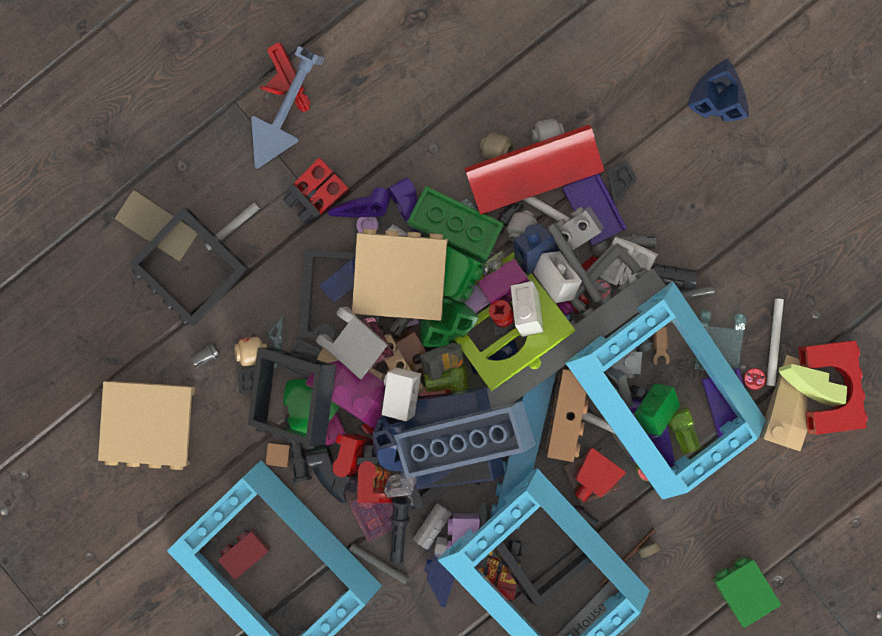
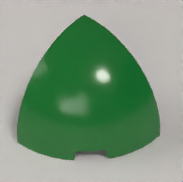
(456, 321)
(298, 399)

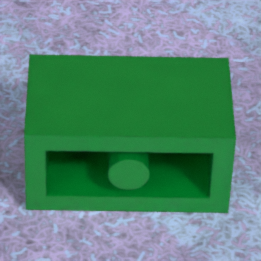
(657, 409)

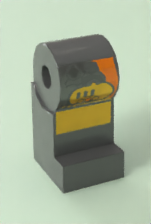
(442, 359)

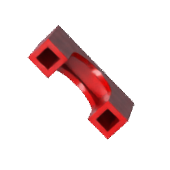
(843, 358)

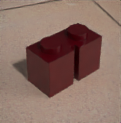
(244, 553)

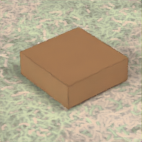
(278, 454)

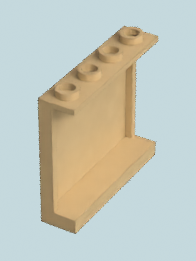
(399, 274)
(145, 424)

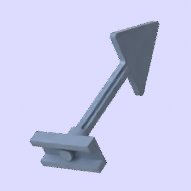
(270, 139)

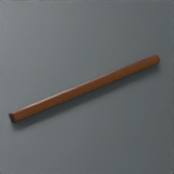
(632, 552)

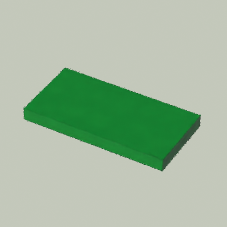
(457, 222)

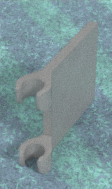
(356, 345)

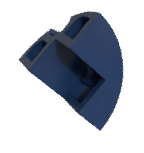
(720, 94)
(385, 444)

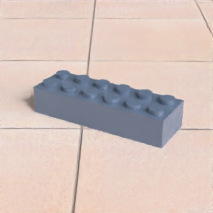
(465, 440)

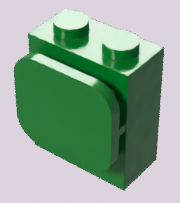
(460, 274)
(746, 591)

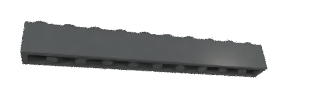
(594, 323)

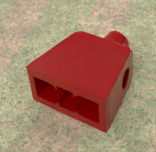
(596, 474)

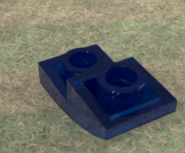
(340, 281)

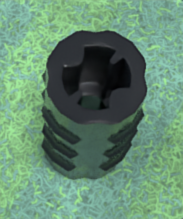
(680, 276)

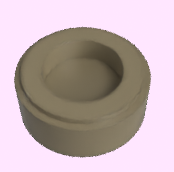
(649, 549)

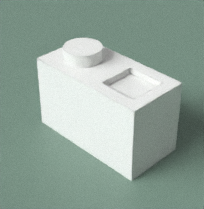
(557, 276)
(527, 309)
(401, 393)

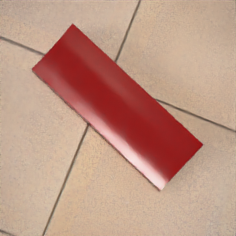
(534, 169)

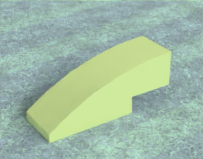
(814, 384)

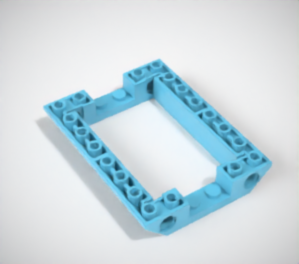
(602, 353)
(521, 503)
(305, 524)

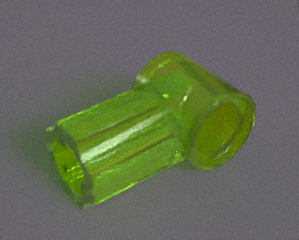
(452, 379)
(682, 426)

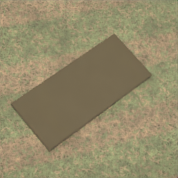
(149, 219)

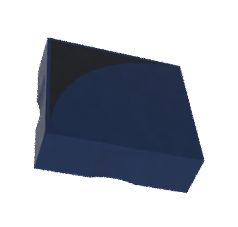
(443, 407)

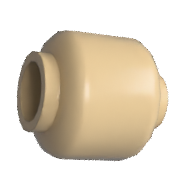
(247, 350)

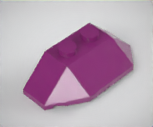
(355, 395)

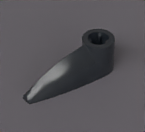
(321, 461)

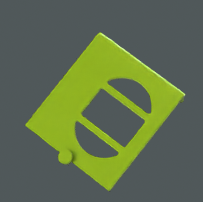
(555, 328)

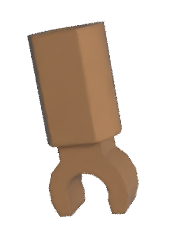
(660, 344)

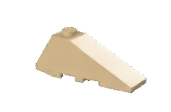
(786, 413)

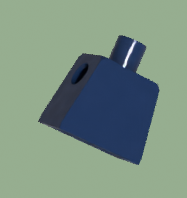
(531, 245)

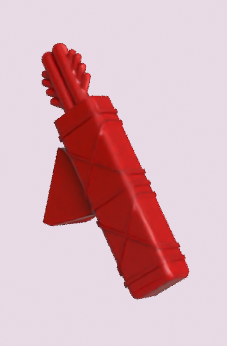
(283, 79)

